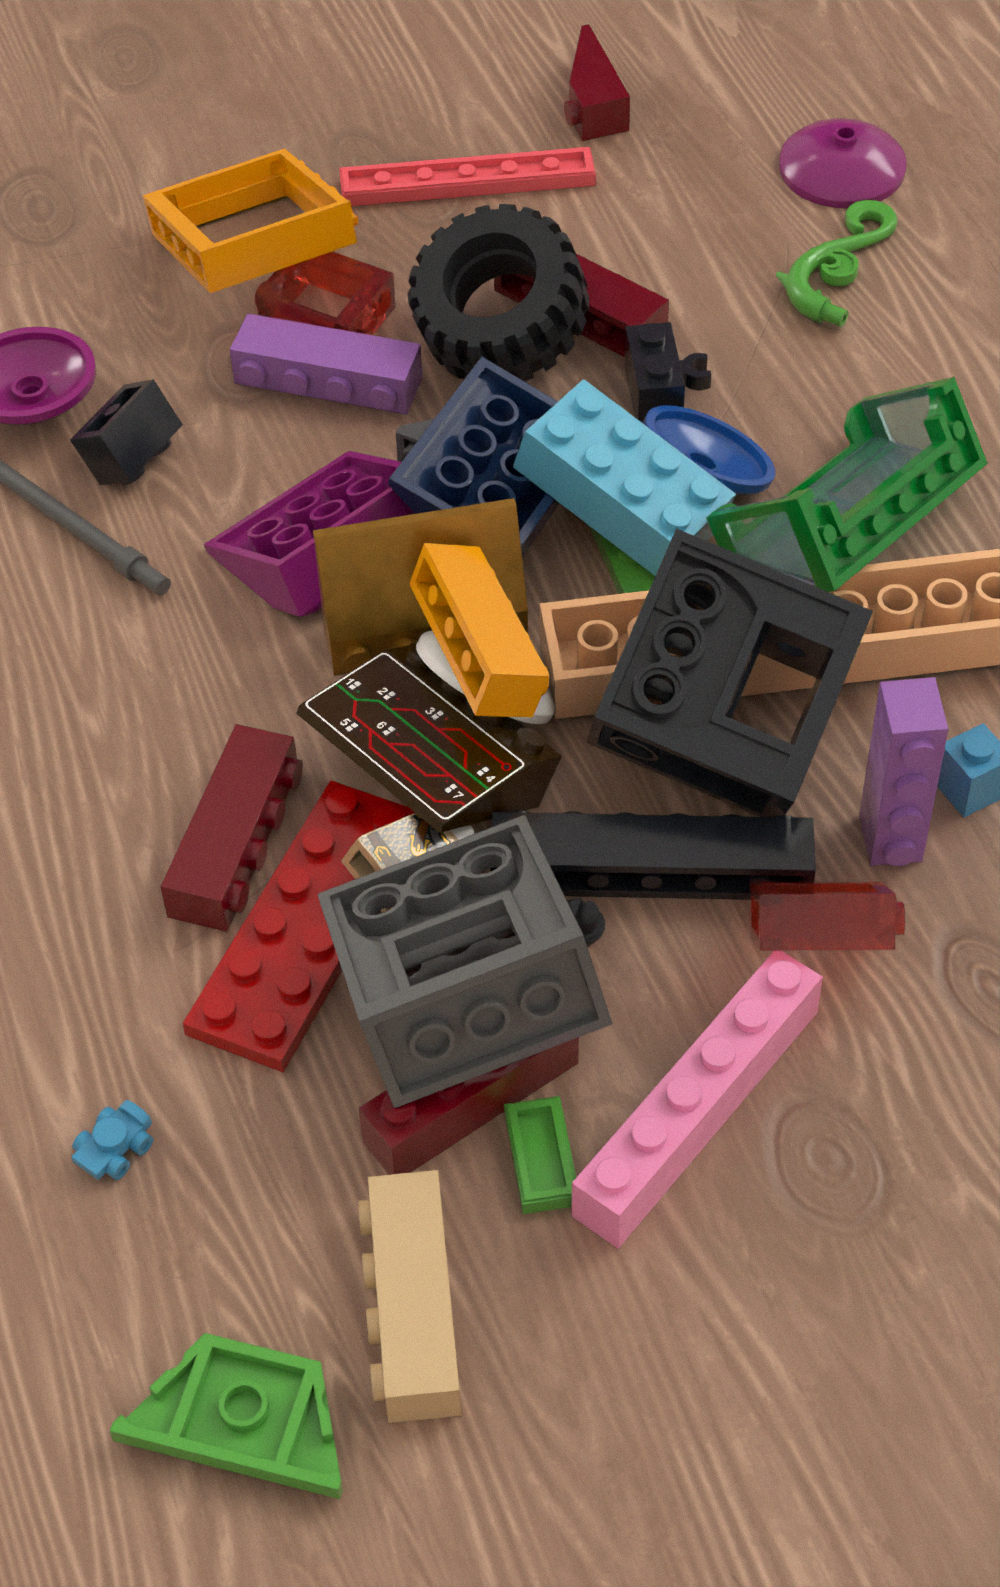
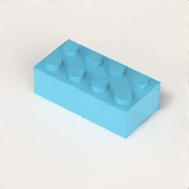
(618, 475)

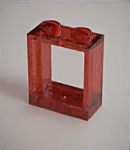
(366, 285)
(825, 916)

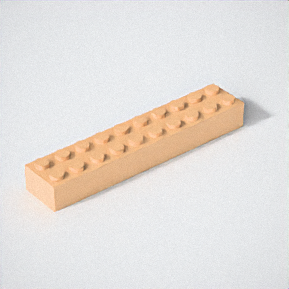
(923, 621)

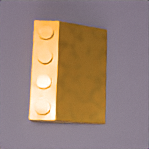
(370, 565)

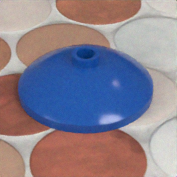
(714, 447)

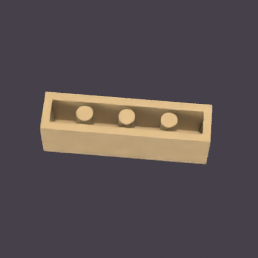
(413, 1297)

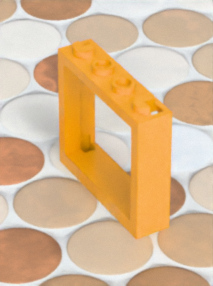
(183, 206)

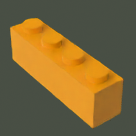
(479, 631)

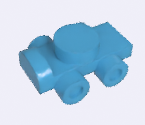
(111, 1138)

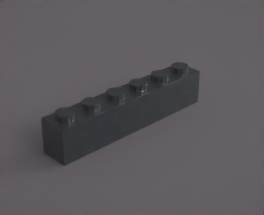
(670, 853)

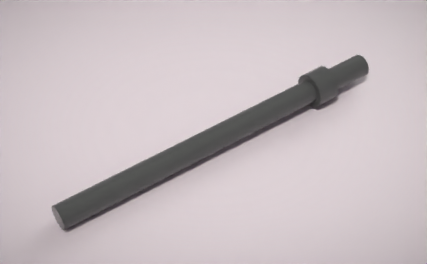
(126, 560)

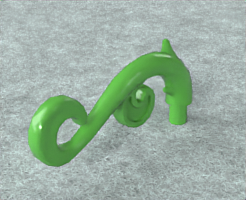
(836, 262)

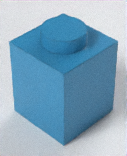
(971, 770)

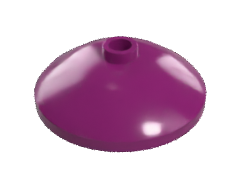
(842, 162)
(42, 374)

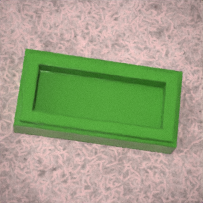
(540, 1154)

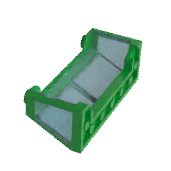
(900, 464)

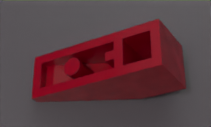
(597, 96)

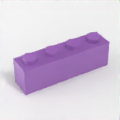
(326, 363)
(902, 770)

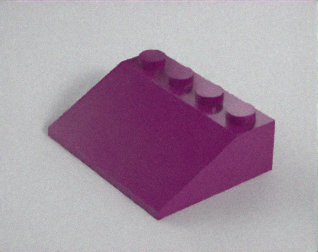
(275, 544)

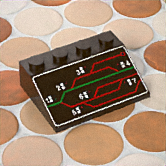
(428, 743)

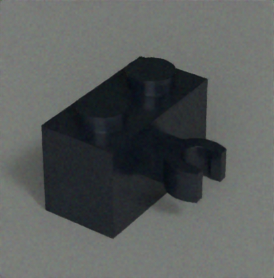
(655, 371)
(127, 433)

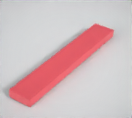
(468, 176)

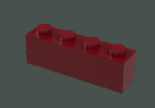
(612, 303)
(231, 828)
(426, 1127)

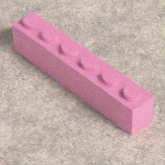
(695, 1098)

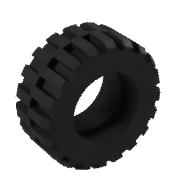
(485, 248)

